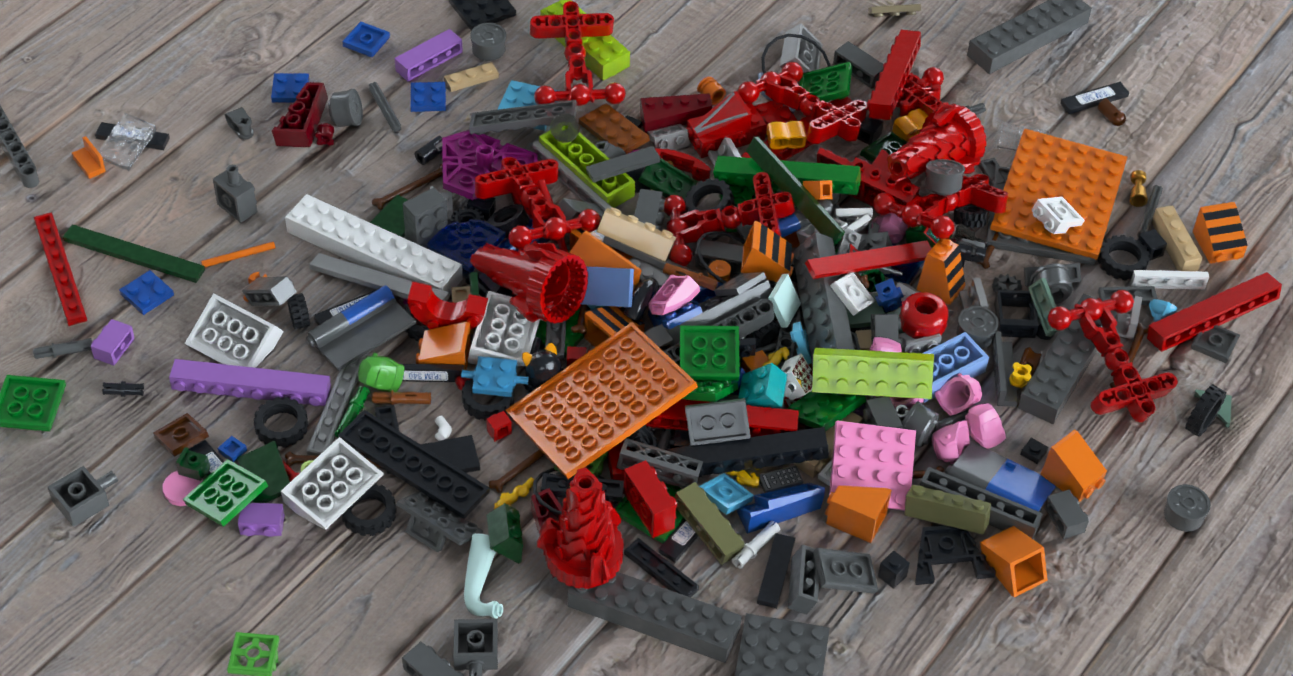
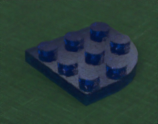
(463, 239)

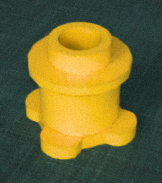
(1020, 375)

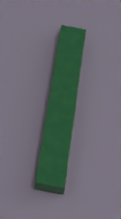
(801, 197)
(134, 253)

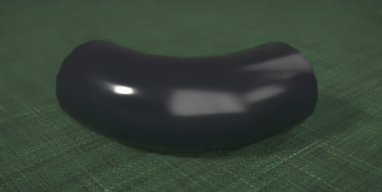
(641, 296)

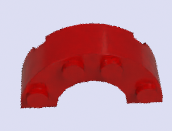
(440, 313)

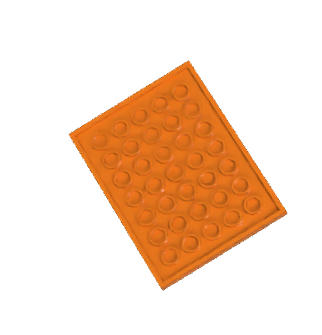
(1065, 169)
(601, 399)

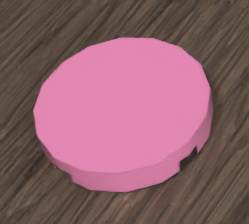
(177, 487)

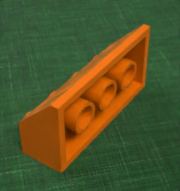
(598, 254)

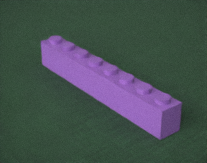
(249, 382)

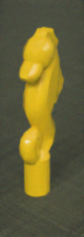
(776, 357)
(744, 478)
(520, 490)

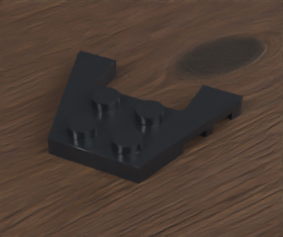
(945, 546)

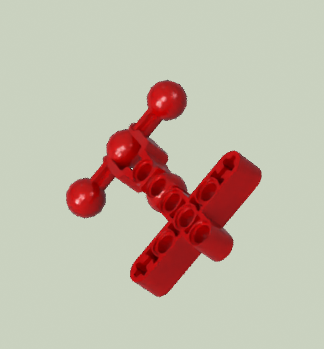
(573, 27)
(826, 118)
(522, 182)
(764, 208)
(930, 208)
(1130, 389)

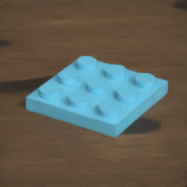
(519, 95)

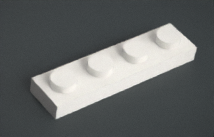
(1170, 279)

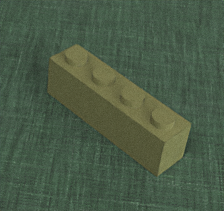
(947, 509)
(708, 523)

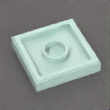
(784, 300)

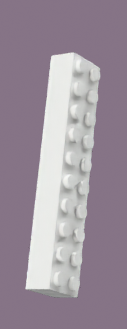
(370, 245)

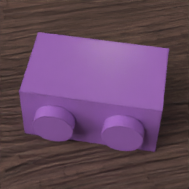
(112, 342)
(261, 519)

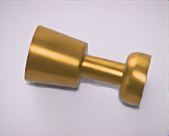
(1138, 192)

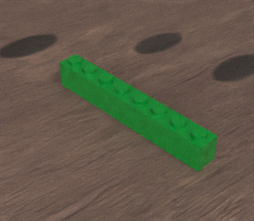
(741, 171)

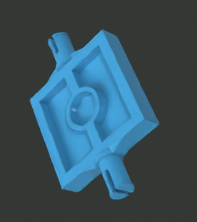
(494, 376)

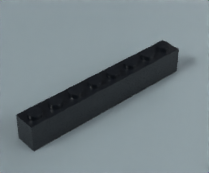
(757, 451)

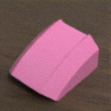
(673, 295)

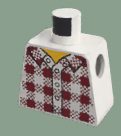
(798, 377)

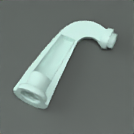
(477, 569)

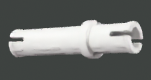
(750, 549)

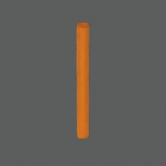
(238, 254)

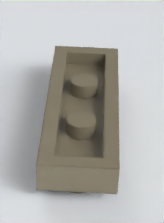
(894, 10)

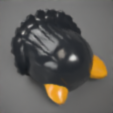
(541, 366)

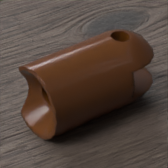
(1114, 115)
(1031, 358)

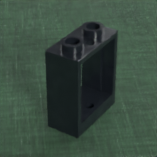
(1016, 327)

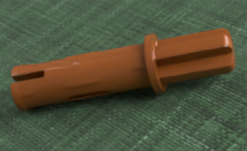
(700, 279)
(401, 397)

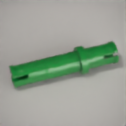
(356, 405)

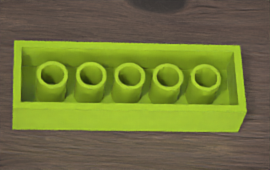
(603, 53)
(583, 153)
(873, 373)

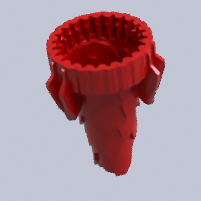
(948, 134)
(544, 279)
(585, 542)

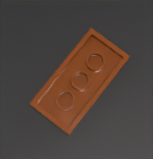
(614, 128)

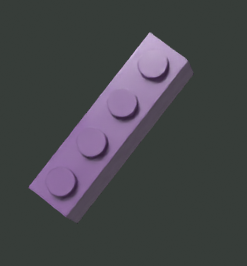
(428, 55)

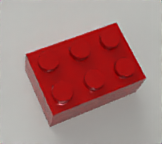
(650, 498)

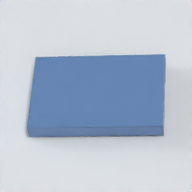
(609, 287)

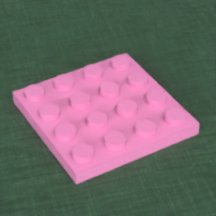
(873, 458)

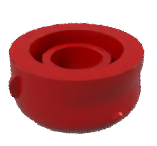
(921, 325)

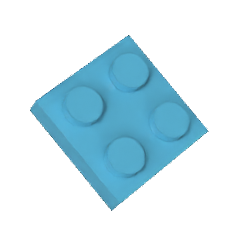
(726, 493)

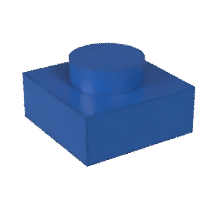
(232, 449)

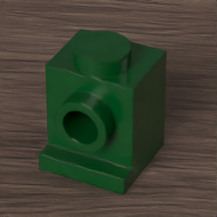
(192, 464)

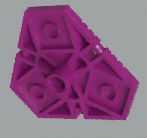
(472, 155)

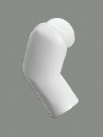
(444, 429)

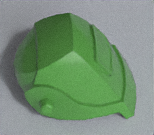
(381, 373)

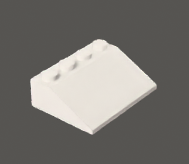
(502, 332)
(233, 334)
(330, 484)

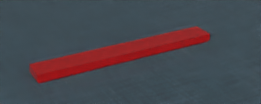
(867, 259)
(60, 269)

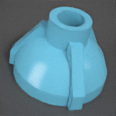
(1161, 309)

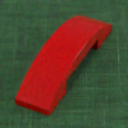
(687, 163)

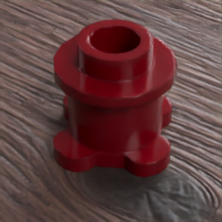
(324, 134)

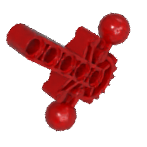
(922, 92)

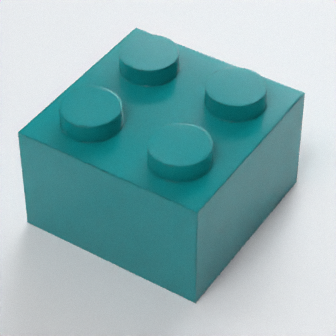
(764, 386)

